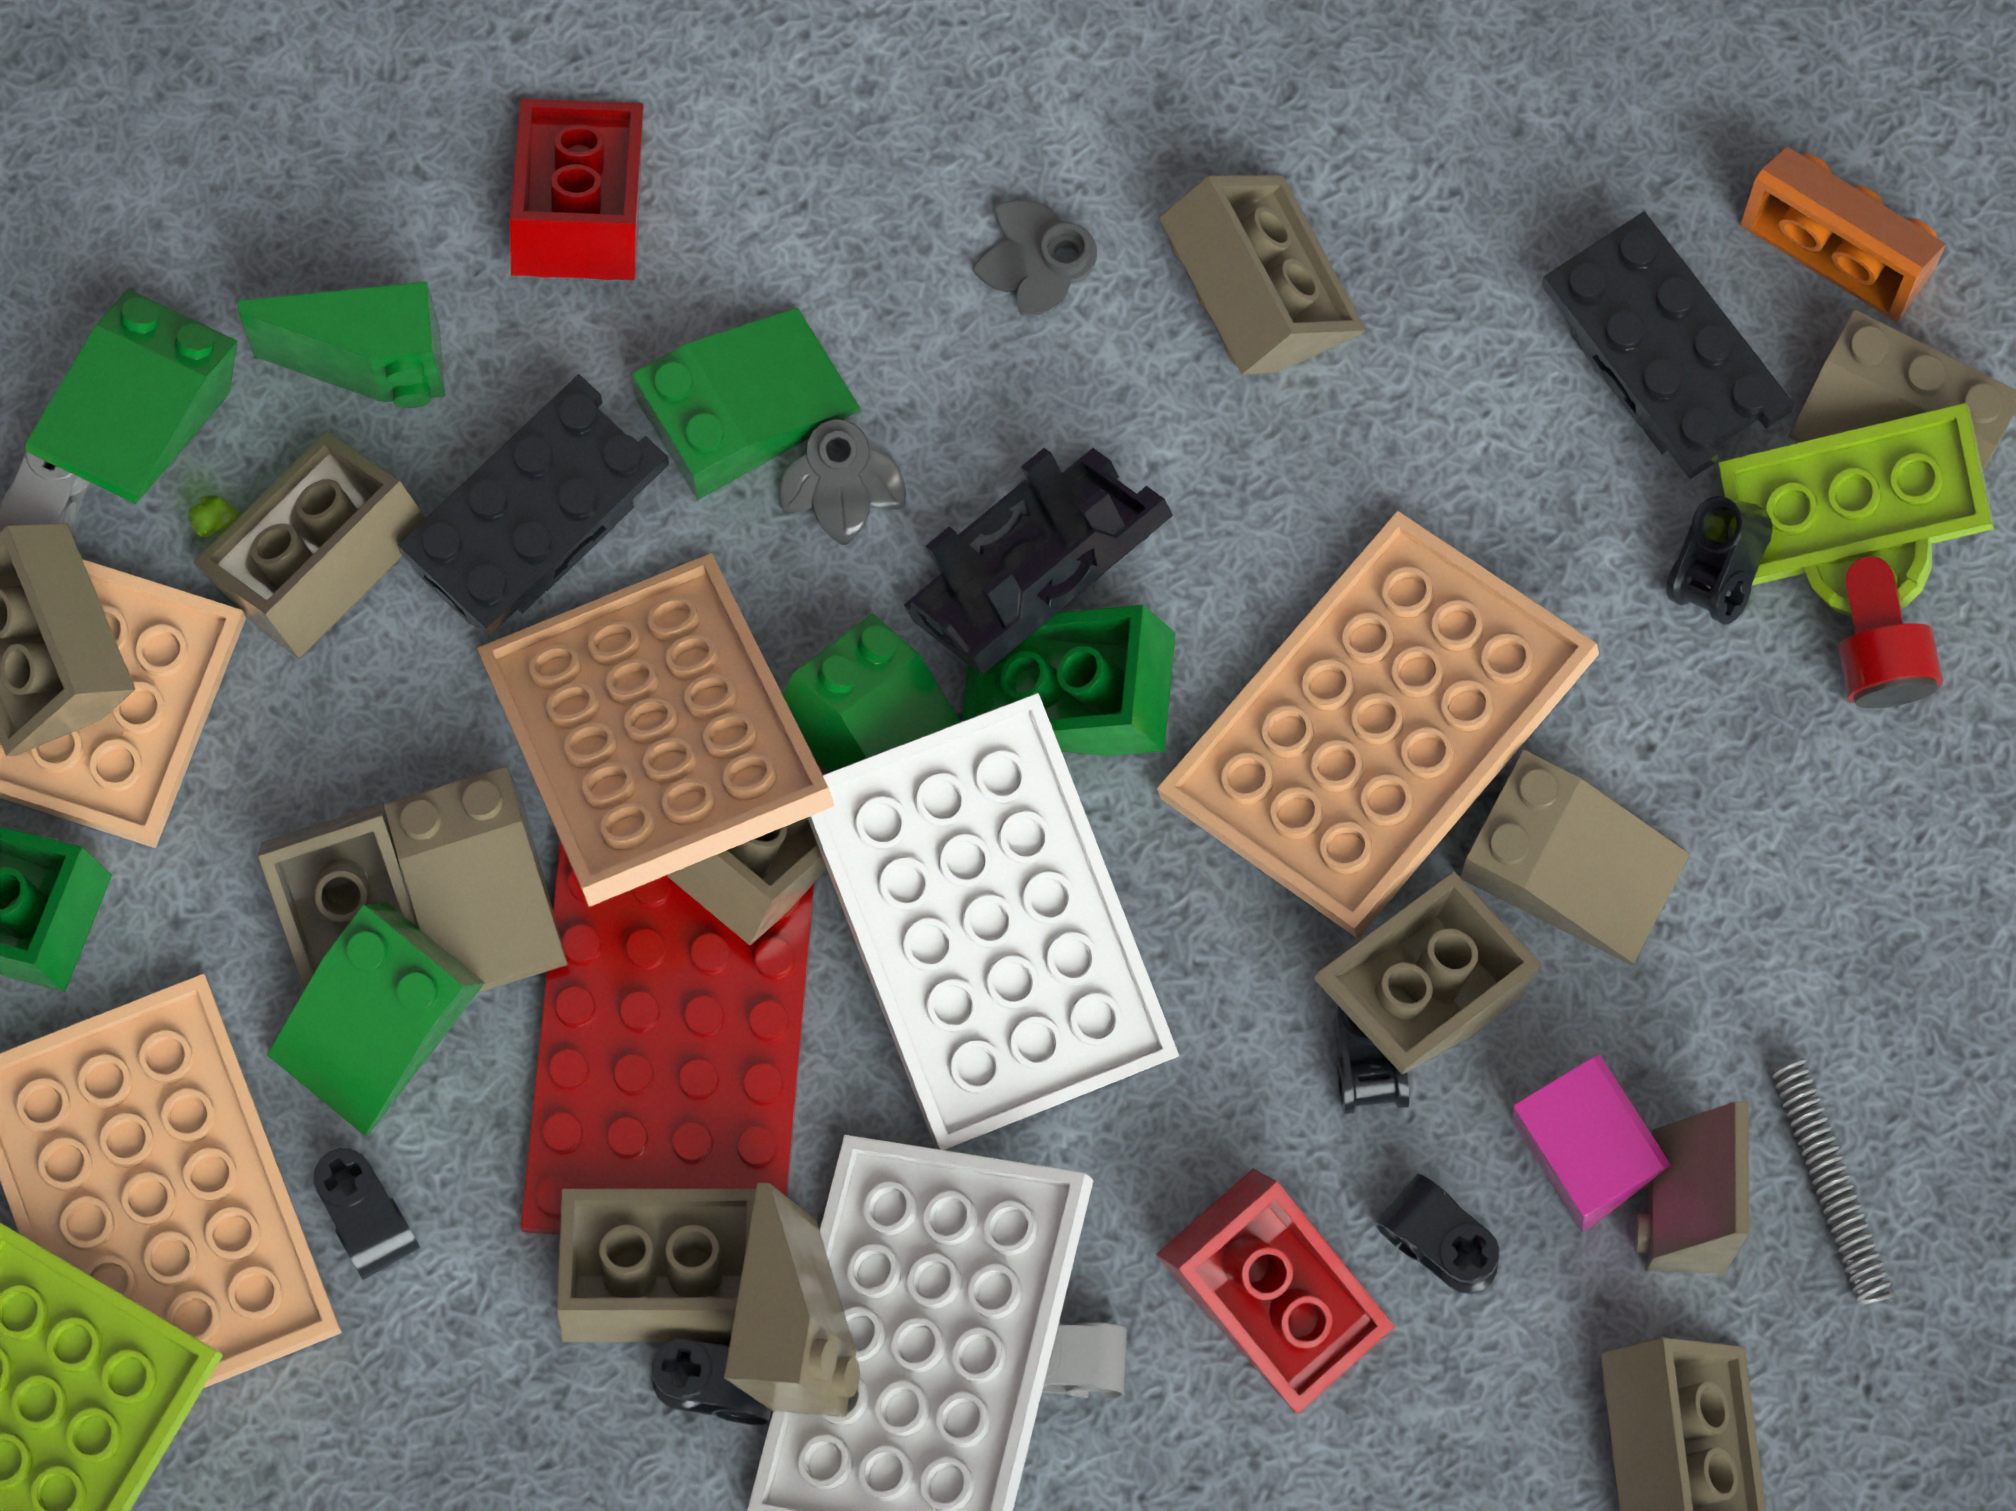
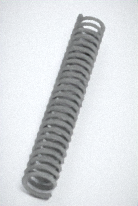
(1823, 1185)

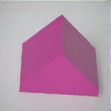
(1589, 1141)

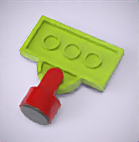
(1862, 527)

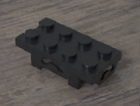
(1664, 344)
(532, 509)
(1065, 541)

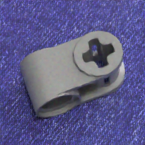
(42, 495)
(1087, 1360)

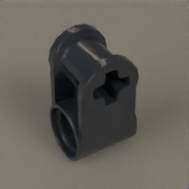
(1719, 561)
(1364, 1071)
(367, 1219)
(1432, 1230)
(708, 1391)

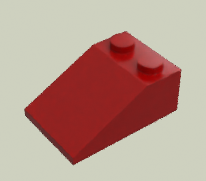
(576, 189)
(1275, 1289)

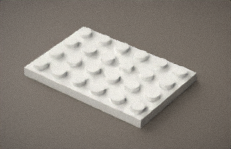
(989, 923)
(953, 1315)

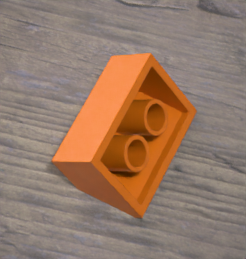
(1841, 232)

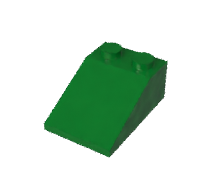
(358, 339)
(134, 396)
(741, 398)
(1098, 678)
(865, 696)
(46, 906)
(372, 1014)

